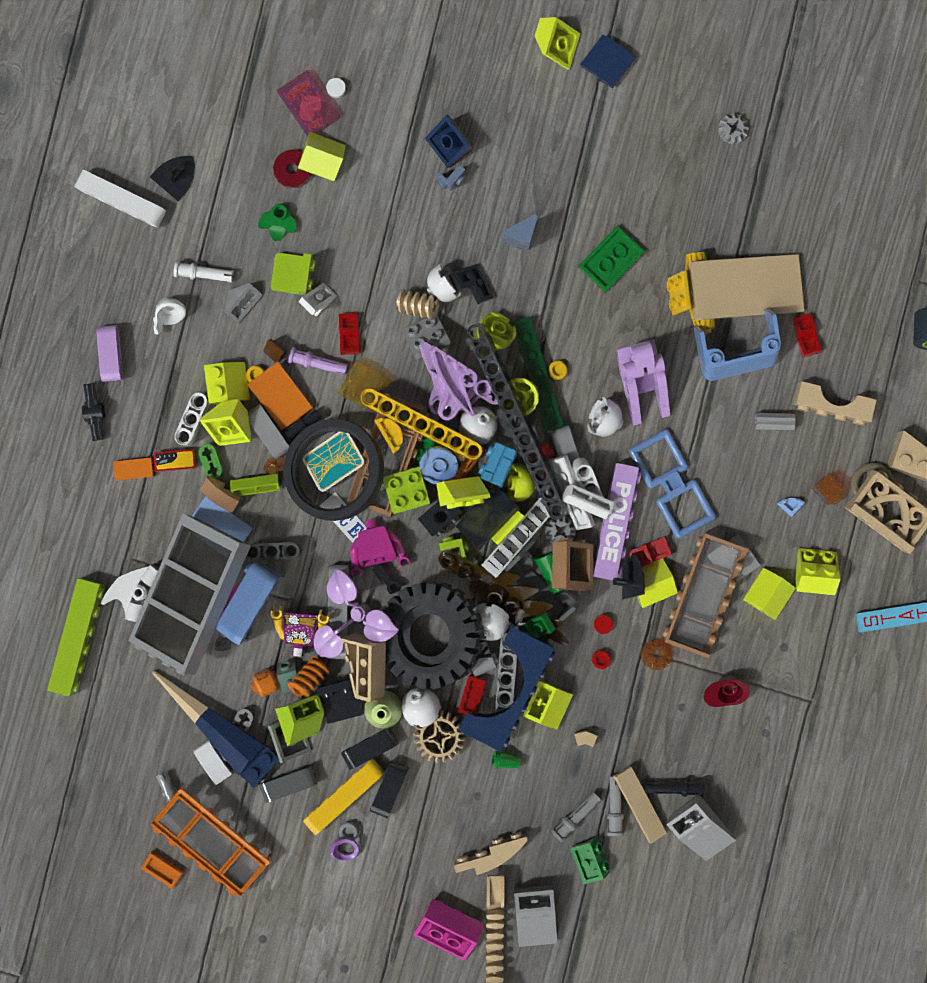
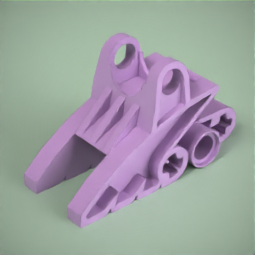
(642, 372)
(453, 383)

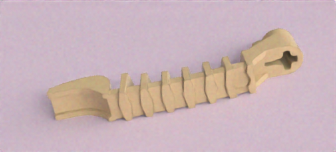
(494, 926)

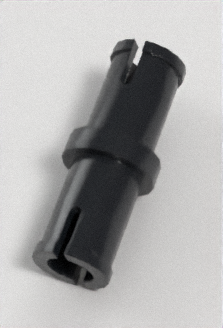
(303, 423)

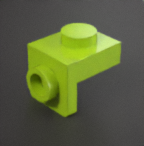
(449, 543)

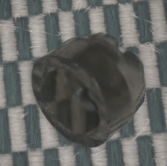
(222, 644)

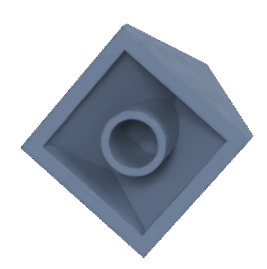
(521, 233)

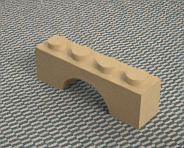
(810, 397)

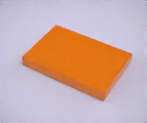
(280, 395)

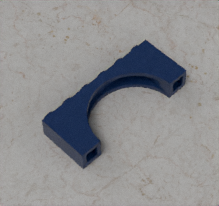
(495, 727)

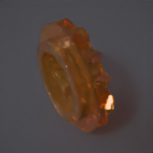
(649, 648)

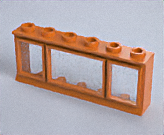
(209, 842)

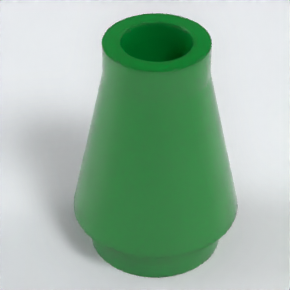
(505, 760)

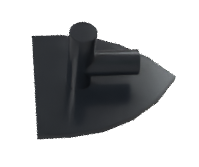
(175, 176)
(632, 579)

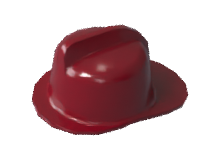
(726, 692)

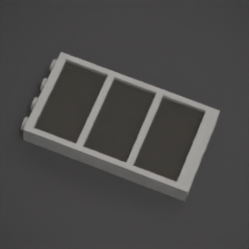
(188, 594)

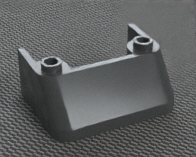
(563, 603)

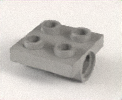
(428, 331)

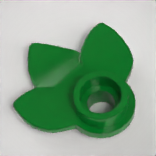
(277, 225)

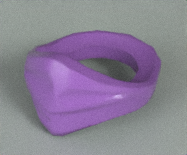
(339, 855)

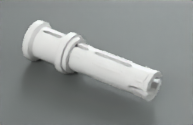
(193, 271)

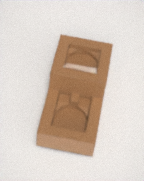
(215, 492)

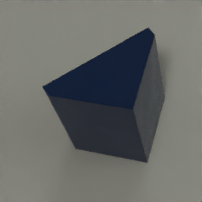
(448, 142)

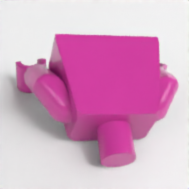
(375, 547)

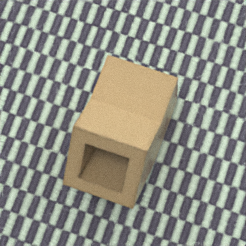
(585, 737)

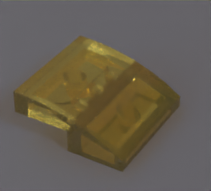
(362, 378)

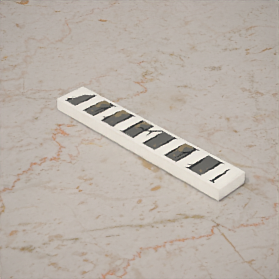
(518, 537)

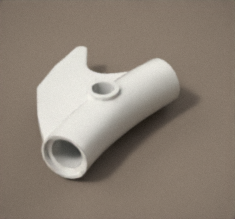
(127, 588)

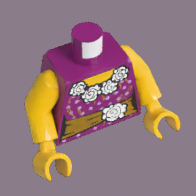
(298, 628)

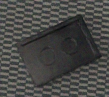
(487, 518)

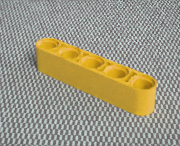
(343, 796)

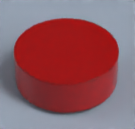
(603, 624)
(601, 659)

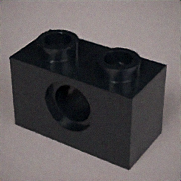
(432, 525)

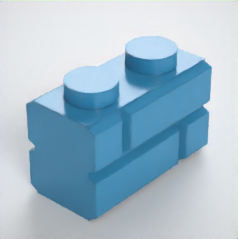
(498, 464)

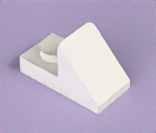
(317, 299)

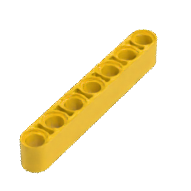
(414, 417)

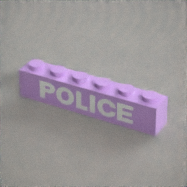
(614, 527)

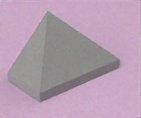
(240, 301)

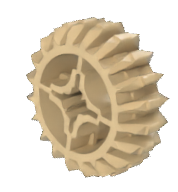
(448, 734)

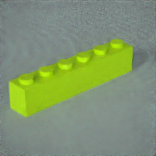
(75, 637)

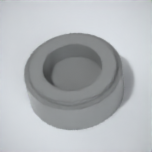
(348, 830)

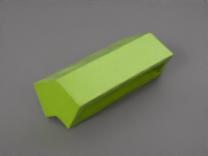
(255, 485)

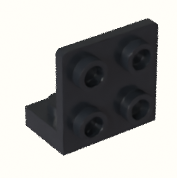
(339, 701)

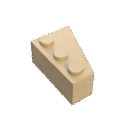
(908, 456)
(366, 666)

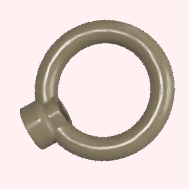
(864, 468)

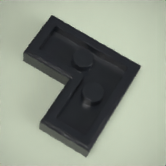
(472, 278)

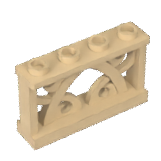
(864, 511)

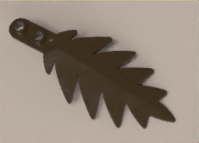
(499, 592)

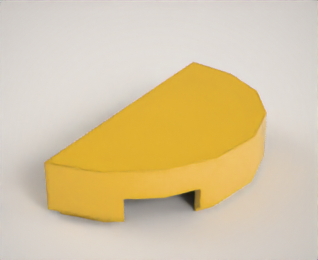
(391, 432)

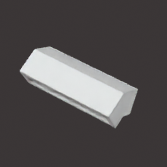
(587, 501)

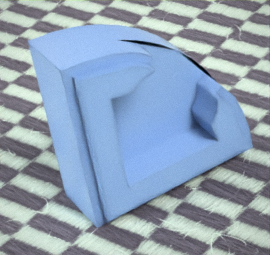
(790, 505)

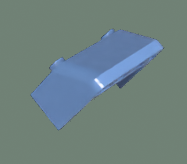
(716, 366)
(247, 601)

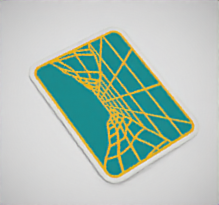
(333, 460)

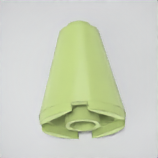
(390, 705)

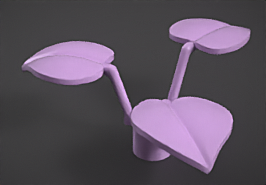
(378, 624)

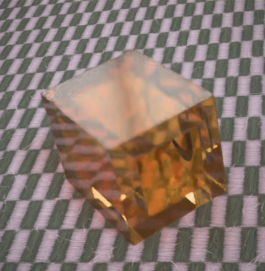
(828, 490)

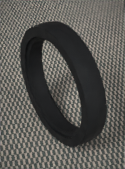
(294, 456)

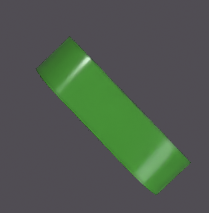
(215, 460)

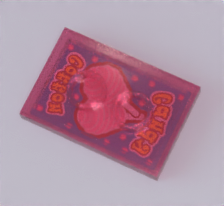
(308, 103)

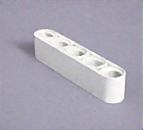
(120, 198)

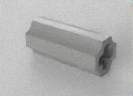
(774, 421)

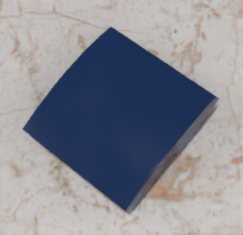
(607, 61)

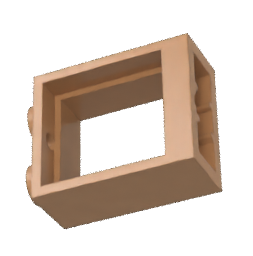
(561, 565)

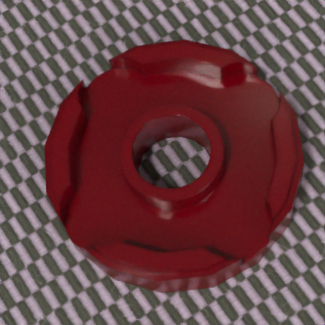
(280, 166)

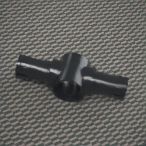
(93, 412)

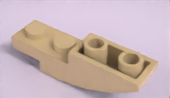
(500, 852)

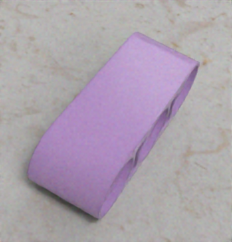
(109, 353)

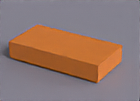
(133, 469)
(162, 869)

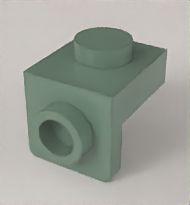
(285, 674)

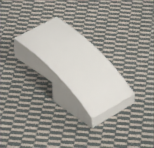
(211, 762)

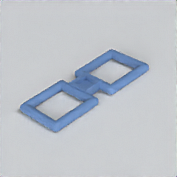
(672, 484)

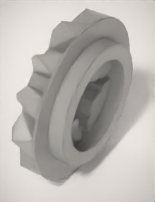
(737, 136)
(550, 530)

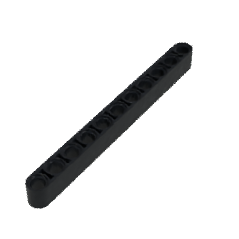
(509, 414)

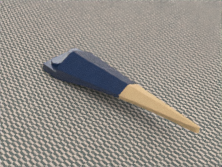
(242, 751)

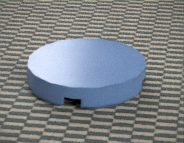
(438, 464)

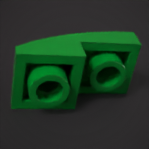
(538, 625)

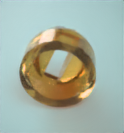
(271, 466)

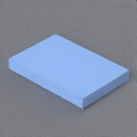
(222, 519)

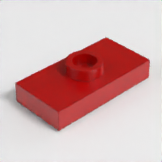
(472, 694)

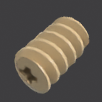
(416, 305)

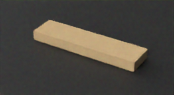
(640, 804)

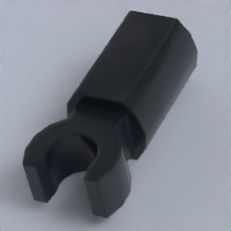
(385, 576)

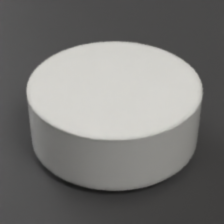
(336, 88)

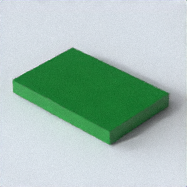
(611, 259)

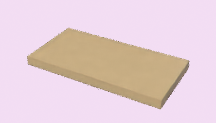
(746, 287)

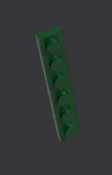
(537, 373)

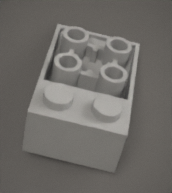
(700, 828)
(535, 915)

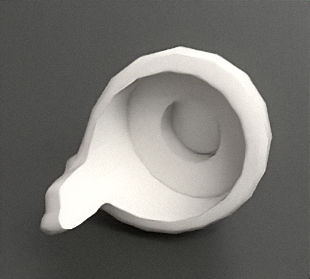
(168, 312)

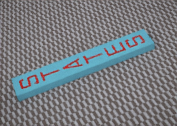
(892, 617)

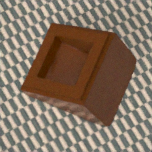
(274, 351)

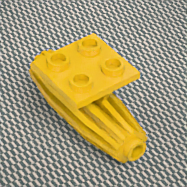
(681, 295)

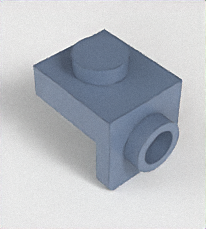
(456, 177)

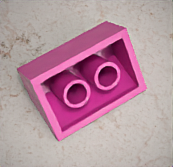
(448, 929)

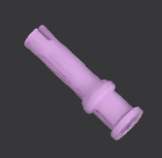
(308, 359)

